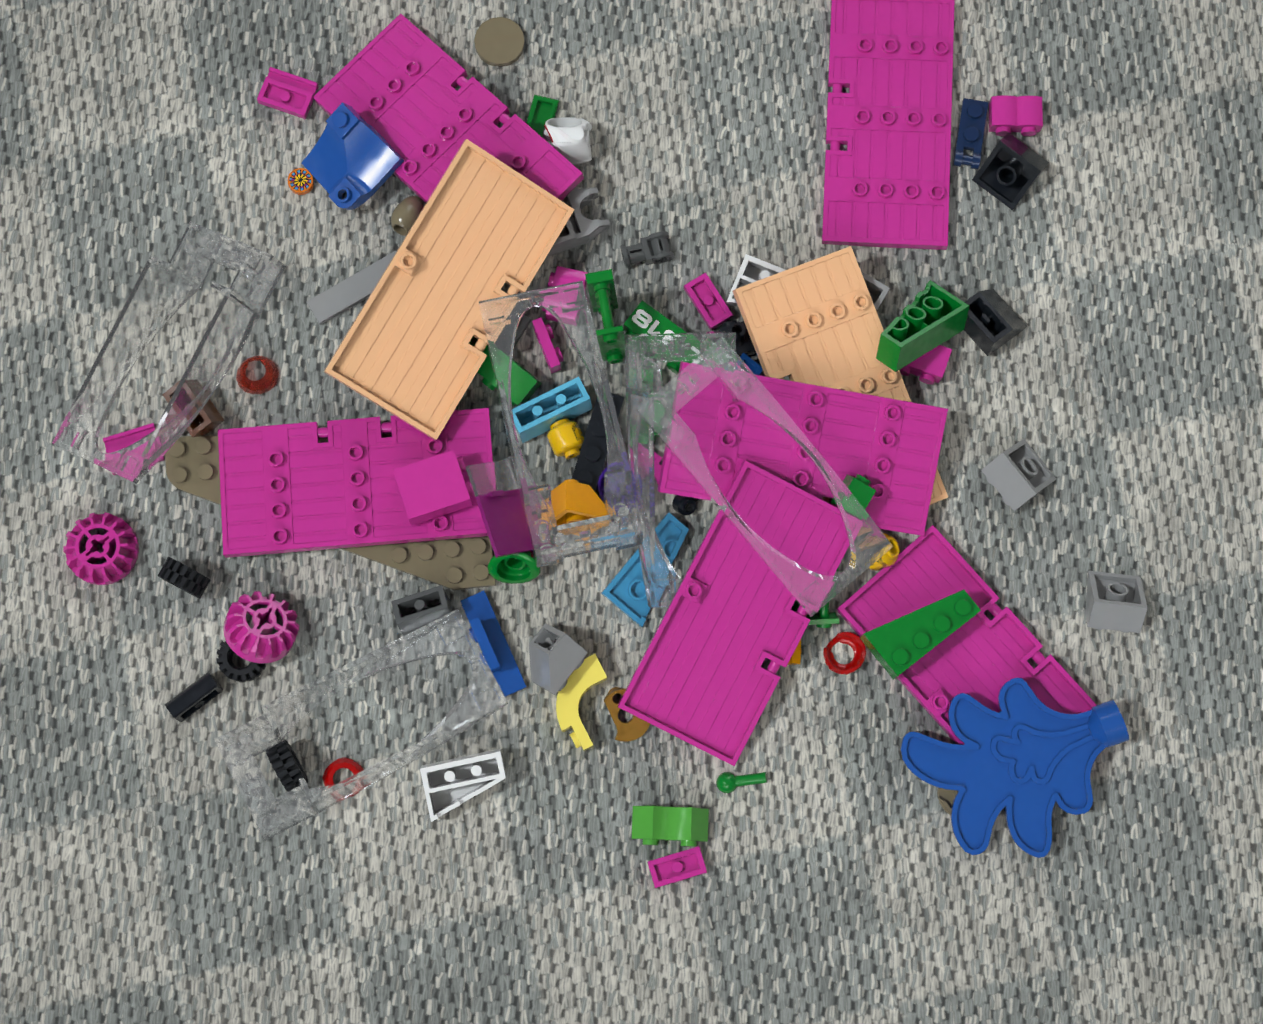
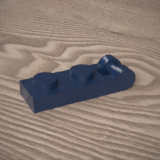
(970, 133)

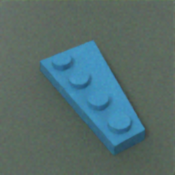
(628, 587)

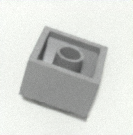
(1018, 474)
(1115, 602)

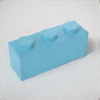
(557, 404)

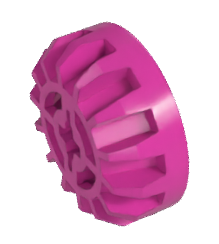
(118, 563)
(260, 644)

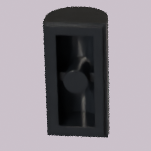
(194, 697)

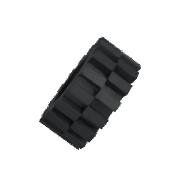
(184, 577)
(235, 673)
(286, 765)

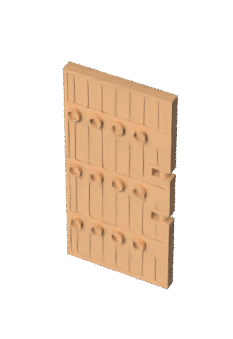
(415, 329)
(822, 331)

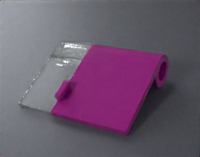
(501, 506)

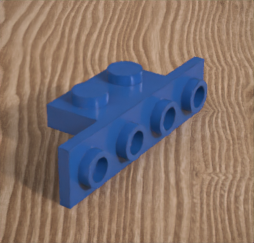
(492, 642)

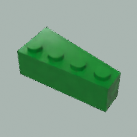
(922, 326)
(915, 634)

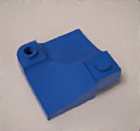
(351, 158)

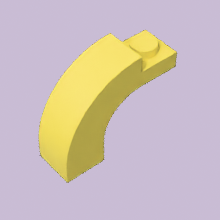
(569, 698)

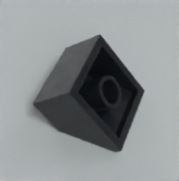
(1010, 170)

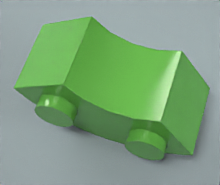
(670, 824)

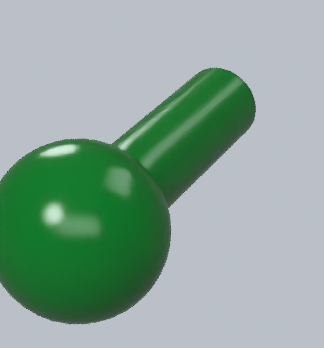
(728, 782)

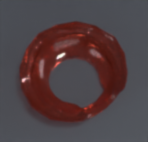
(262, 385)

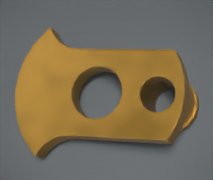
(627, 730)

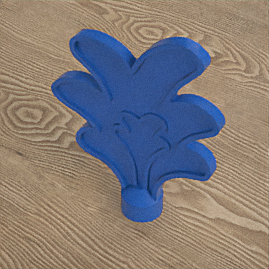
(1014, 761)

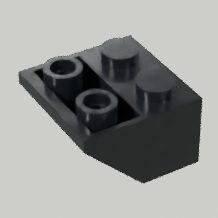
(991, 321)

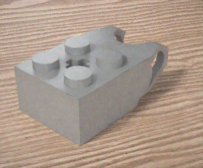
(578, 228)

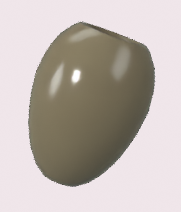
(406, 214)

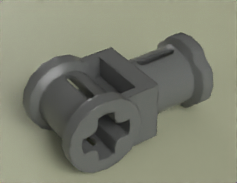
(648, 250)

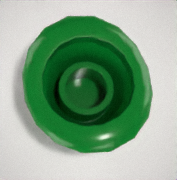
(514, 568)

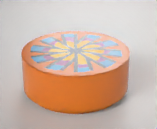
(300, 181)

